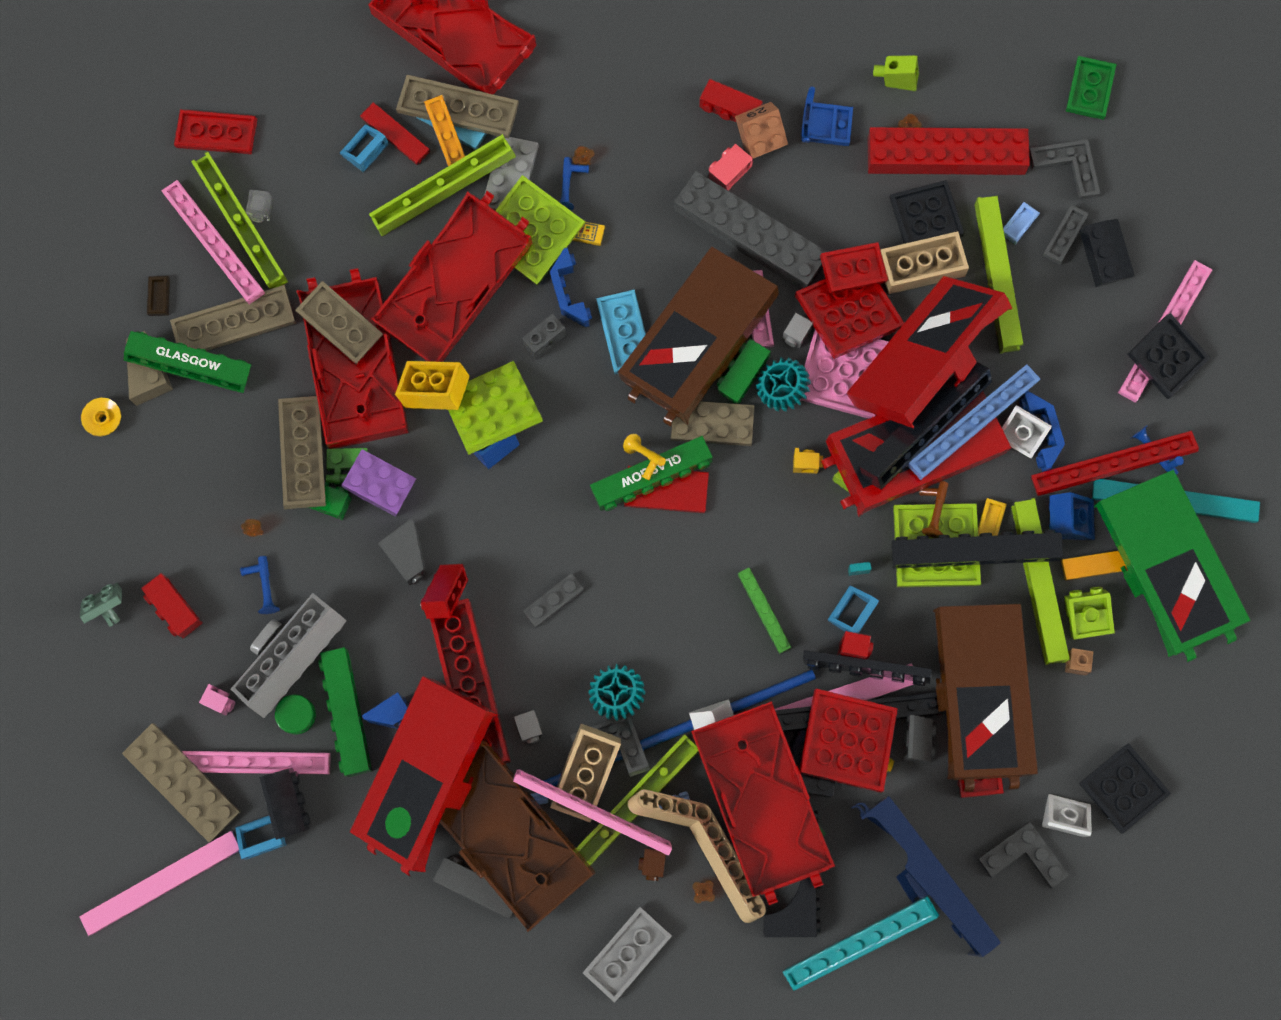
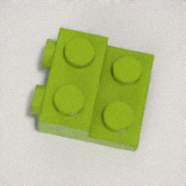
(1089, 613)

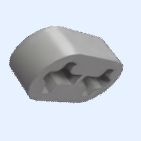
(266, 636)

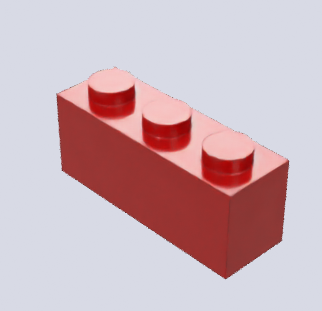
(726, 101)
(444, 591)
(171, 606)
(855, 645)

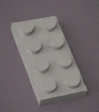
(506, 176)
(627, 954)

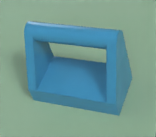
(371, 151)
(872, 602)
(261, 848)

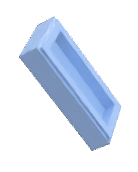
(1020, 222)

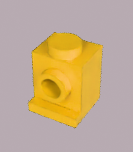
(806, 461)

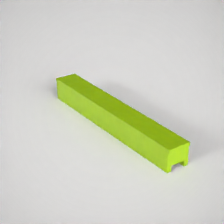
(442, 185)
(239, 222)
(998, 270)
(1041, 590)
(654, 781)

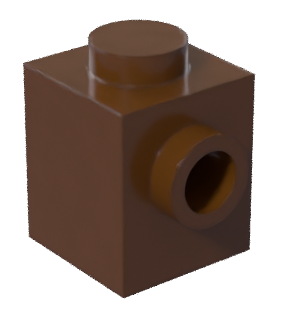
(652, 864)

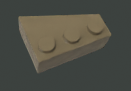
(146, 383)

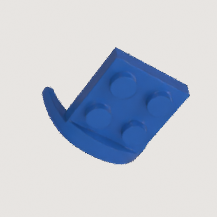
(826, 122)

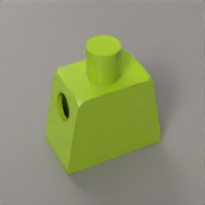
(899, 72)

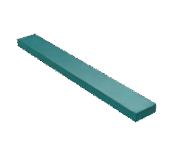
(1202, 503)
(861, 943)

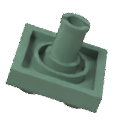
(102, 604)

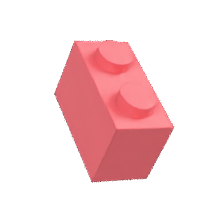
(730, 167)

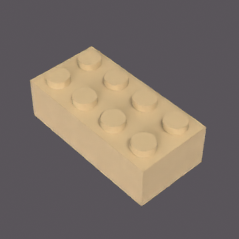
(924, 262)
(587, 767)

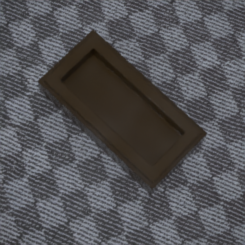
(158, 295)

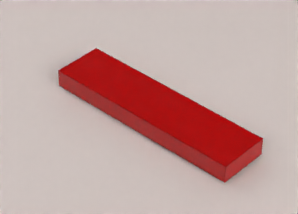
(395, 133)

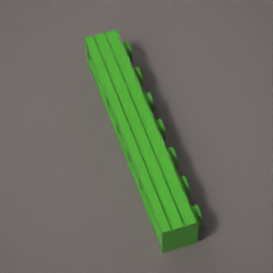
(764, 611)

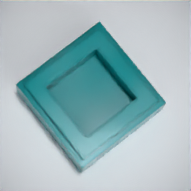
(859, 568)

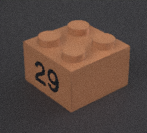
(761, 130)

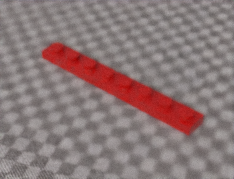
(1114, 463)

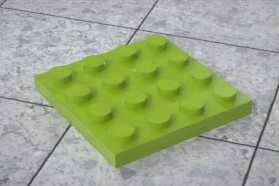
(550, 226)
(494, 408)
(954, 520)

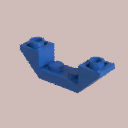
(575, 312)
(1036, 405)

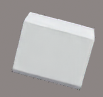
(1025, 431)
(711, 714)
(1067, 816)

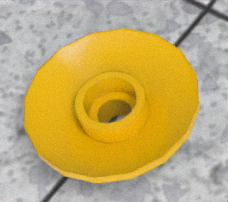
(93, 413)

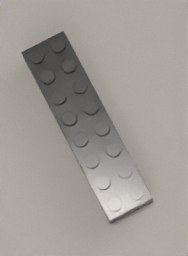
(749, 231)

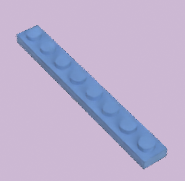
(973, 422)

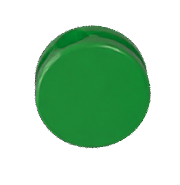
(295, 714)

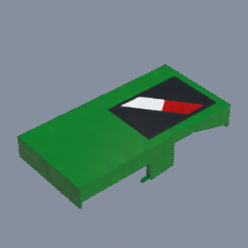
(1172, 564)

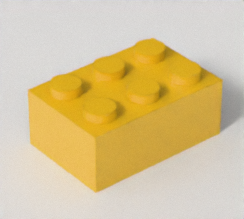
(432, 385)

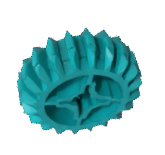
(783, 395)
(633, 694)

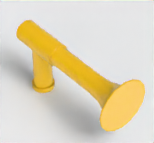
(633, 443)

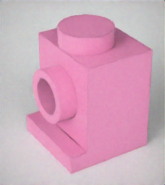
(217, 700)

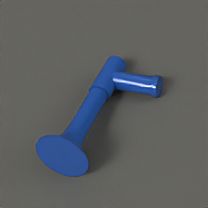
(568, 168)
(1167, 465)
(262, 567)

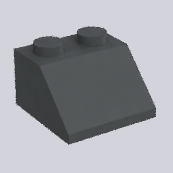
(918, 739)

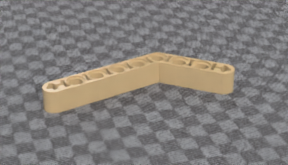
(647, 804)

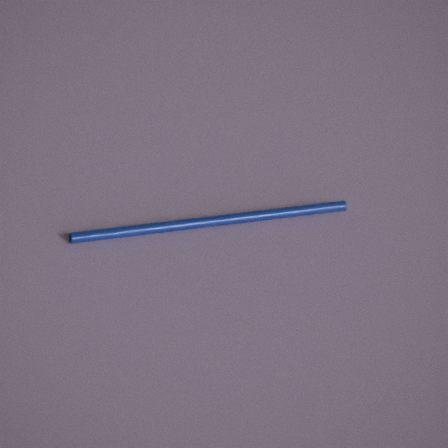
(736, 706)

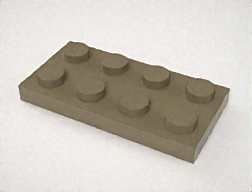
(339, 322)
(717, 424)

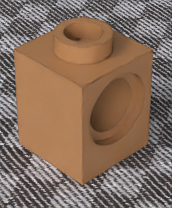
(1079, 662)

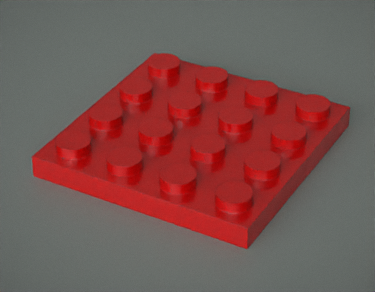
(849, 316)
(848, 740)

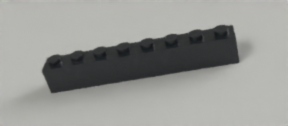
(908, 442)
(976, 550)

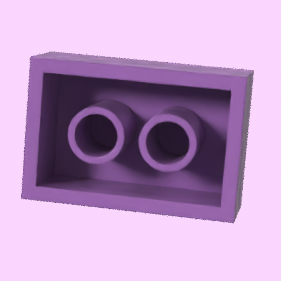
(378, 482)

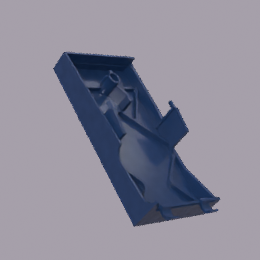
(927, 876)

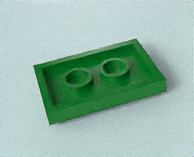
(1091, 87)

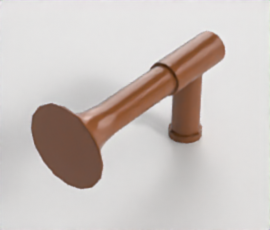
(940, 493)

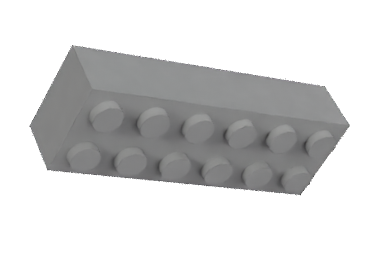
(288, 655)

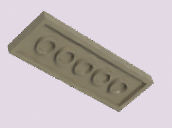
(466, 107)
(234, 320)
(301, 453)
(181, 782)

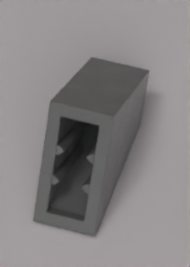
(405, 552)

